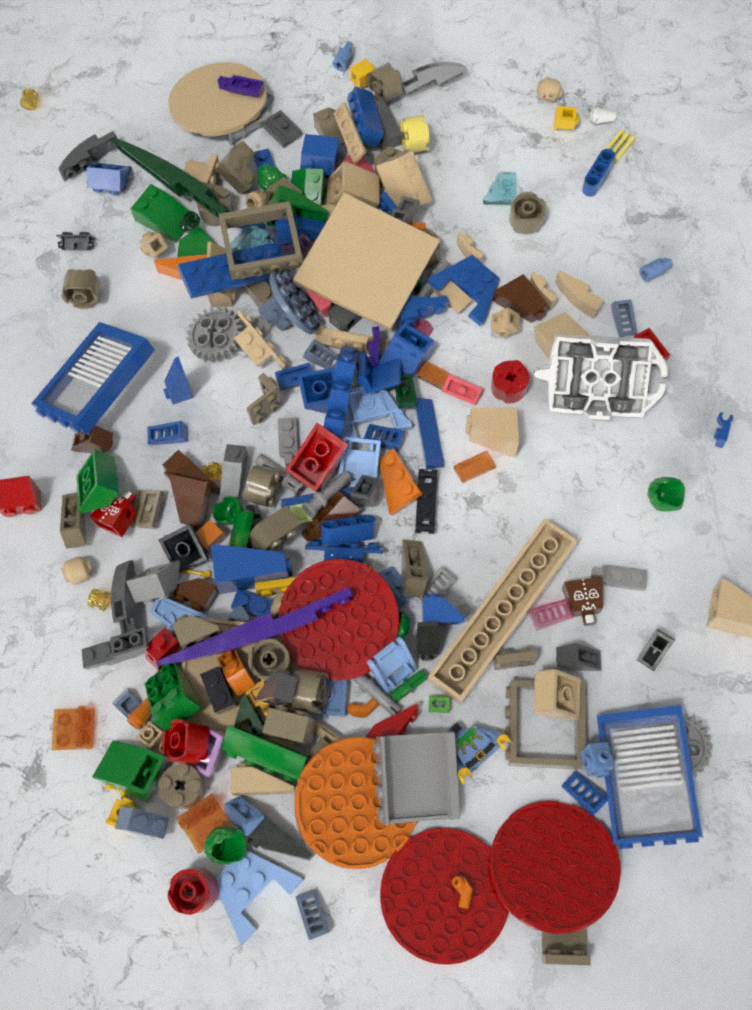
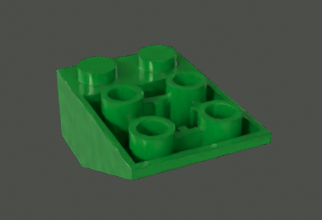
(171, 696)
(131, 769)

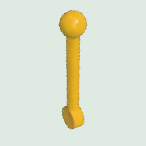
(206, 574)

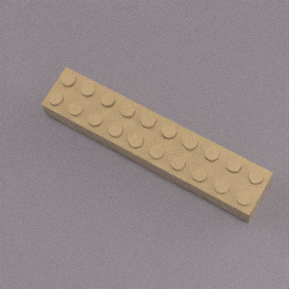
(502, 611)

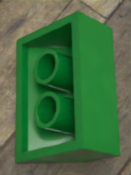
(97, 482)

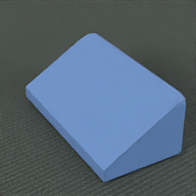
(394, 581)
(243, 814)

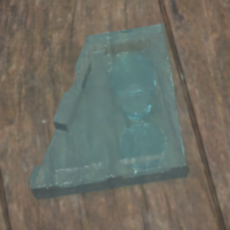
(502, 190)

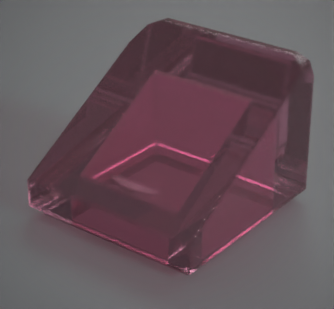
(424, 327)

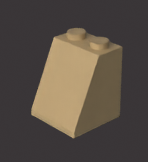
(354, 182)
(558, 325)
(494, 429)
(730, 610)

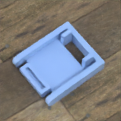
(360, 462)
(388, 661)

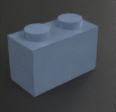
(142, 822)

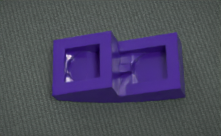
(375, 347)

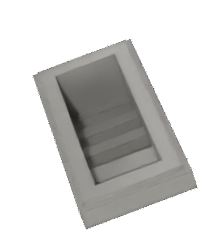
(441, 571)

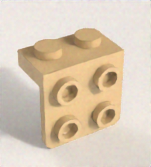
(203, 171)

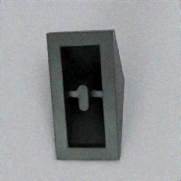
(655, 649)

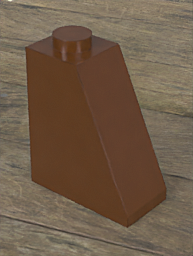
(521, 298)
(191, 498)

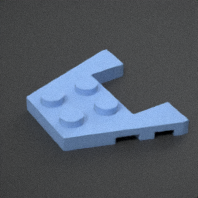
(369, 407)
(243, 882)

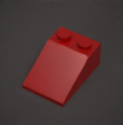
(317, 458)

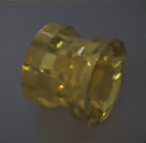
(29, 99)
(99, 599)

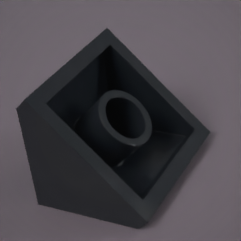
(184, 546)

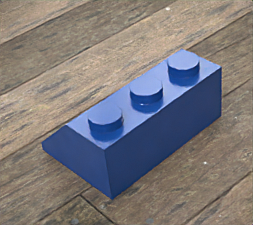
(440, 610)

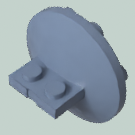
(290, 305)

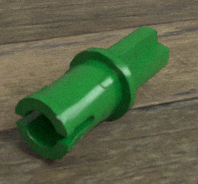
(408, 686)

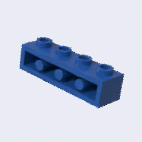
(365, 116)

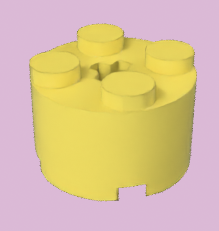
(414, 133)

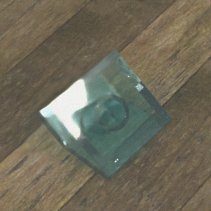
(250, 237)

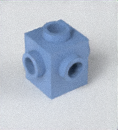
(597, 759)

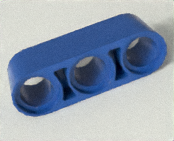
(598, 172)
(348, 530)

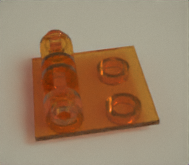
(73, 728)
(201, 820)

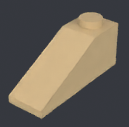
(251, 781)

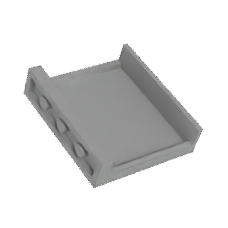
(416, 777)

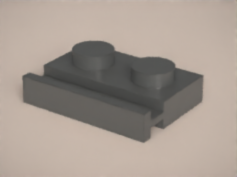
(281, 128)

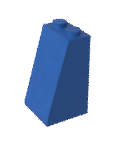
(243, 567)

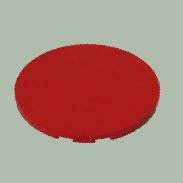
(348, 633)
(554, 867)
(423, 903)

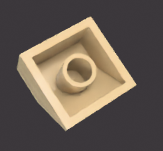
(556, 695)

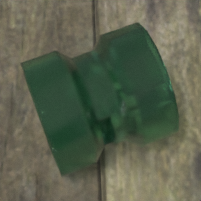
(186, 224)

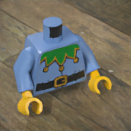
(475, 747)

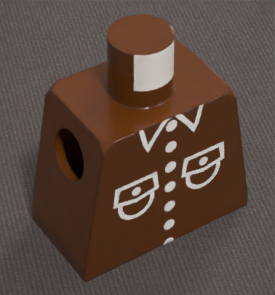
(584, 598)

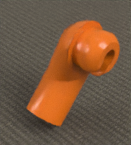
(362, 711)
(464, 889)

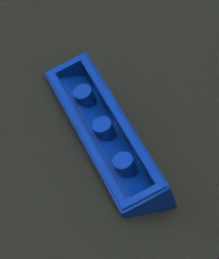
(429, 434)

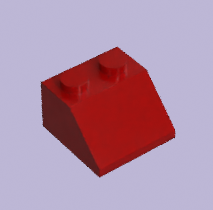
(19, 496)

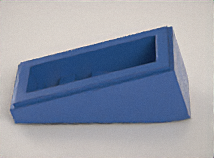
(179, 432)
(398, 434)
(588, 788)

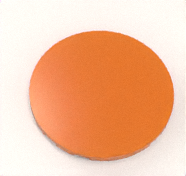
(339, 807)

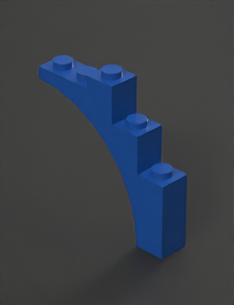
(421, 307)
(341, 390)

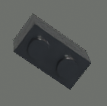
(218, 690)

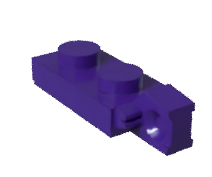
(241, 85)

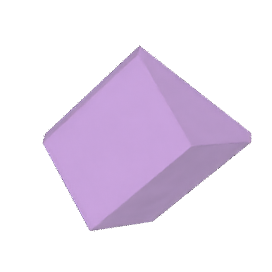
(210, 764)

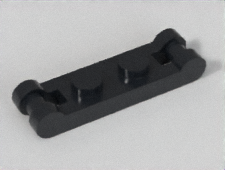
(426, 502)

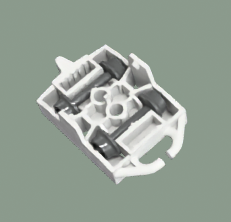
(622, 396)

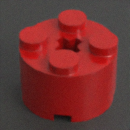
(510, 381)
(186, 742)
(181, 888)

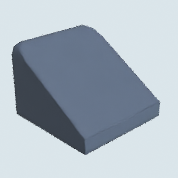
(126, 702)

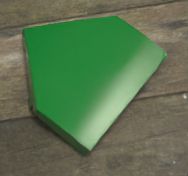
(193, 243)
(241, 529)

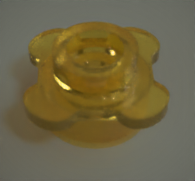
(214, 467)

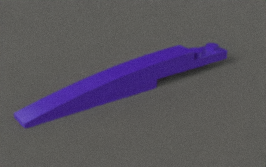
(258, 629)

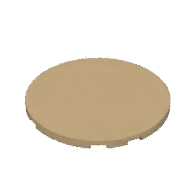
(206, 109)

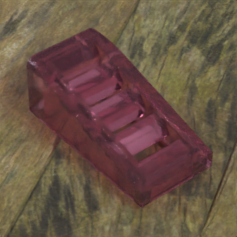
(548, 607)

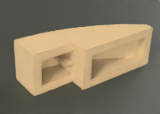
(578, 294)

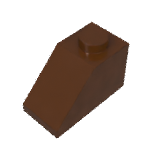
(96, 439)

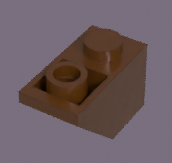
(197, 593)

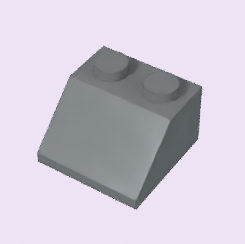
(154, 582)

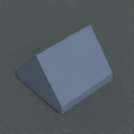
(239, 614)

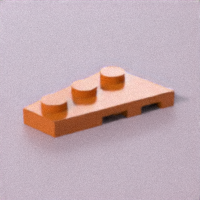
(398, 482)

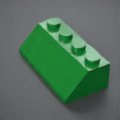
(263, 752)

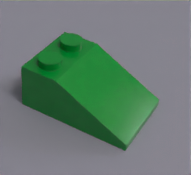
(299, 204)
(159, 212)

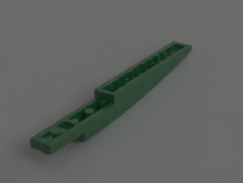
(172, 177)

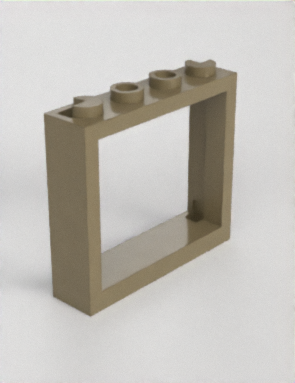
(254, 216)
(511, 732)

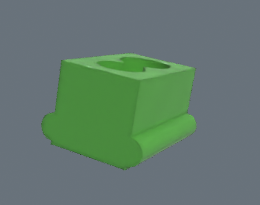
(439, 699)

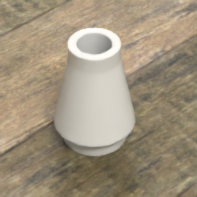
(601, 115)

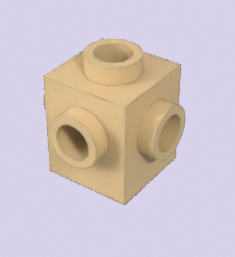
(158, 244)
(505, 322)

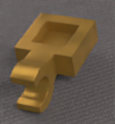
(252, 694)

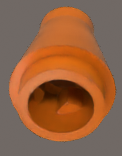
(140, 715)

